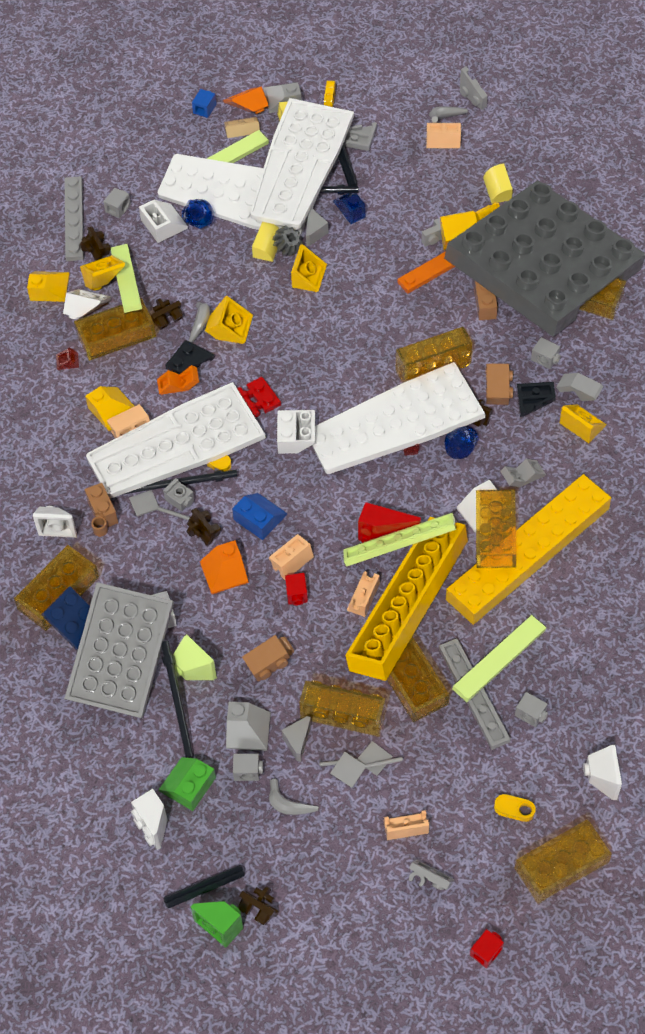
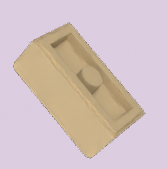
(241, 127)

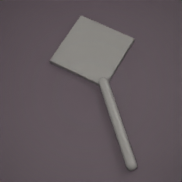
(146, 503)
(371, 754)
(350, 769)

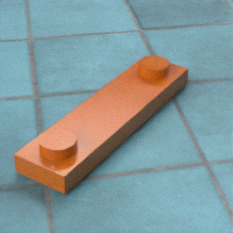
(424, 273)

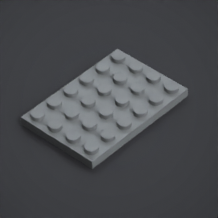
(119, 650)

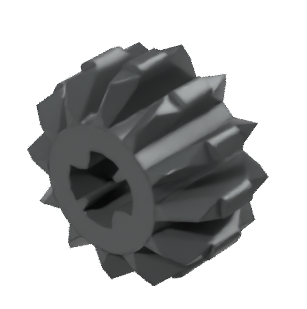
(287, 240)

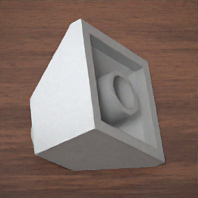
(281, 93)
(247, 727)

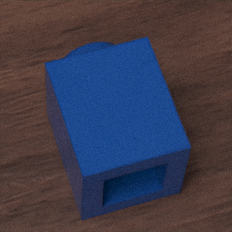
(204, 103)

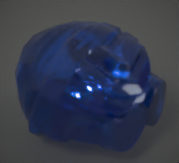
(198, 213)
(461, 442)

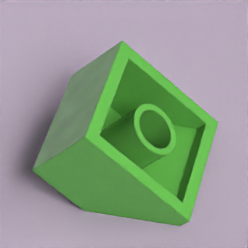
(188, 782)
(219, 920)

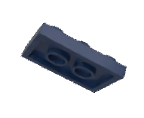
(68, 616)

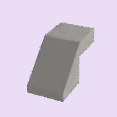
(583, 386)
(525, 473)

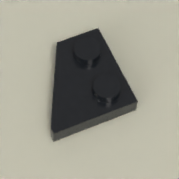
(188, 355)
(534, 396)

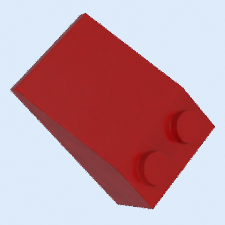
(381, 521)

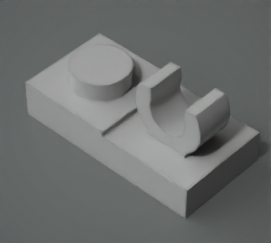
(440, 880)

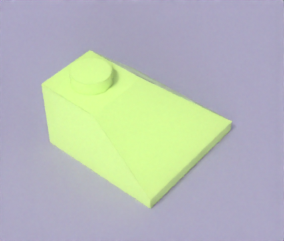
(193, 662)

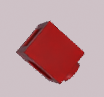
(296, 589)
(487, 948)

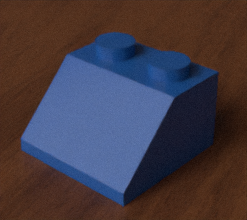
(257, 514)

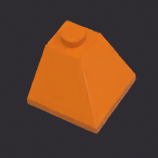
(249, 100)
(224, 568)

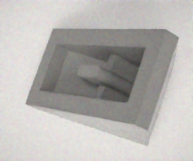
(316, 227)
(296, 736)

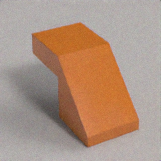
(172, 382)

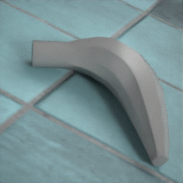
(445, 111)
(201, 319)
(286, 806)

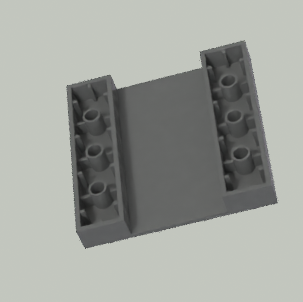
(543, 256)

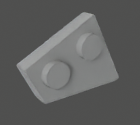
(472, 90)
(360, 137)

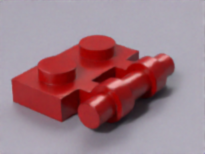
(262, 393)

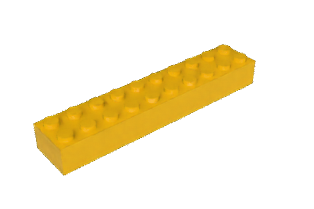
(536, 544)
(404, 604)

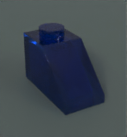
(351, 207)

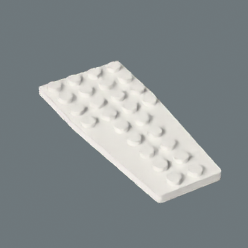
(299, 161)
(225, 185)
(397, 419)
(176, 441)

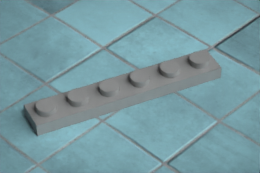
(73, 218)
(480, 704)

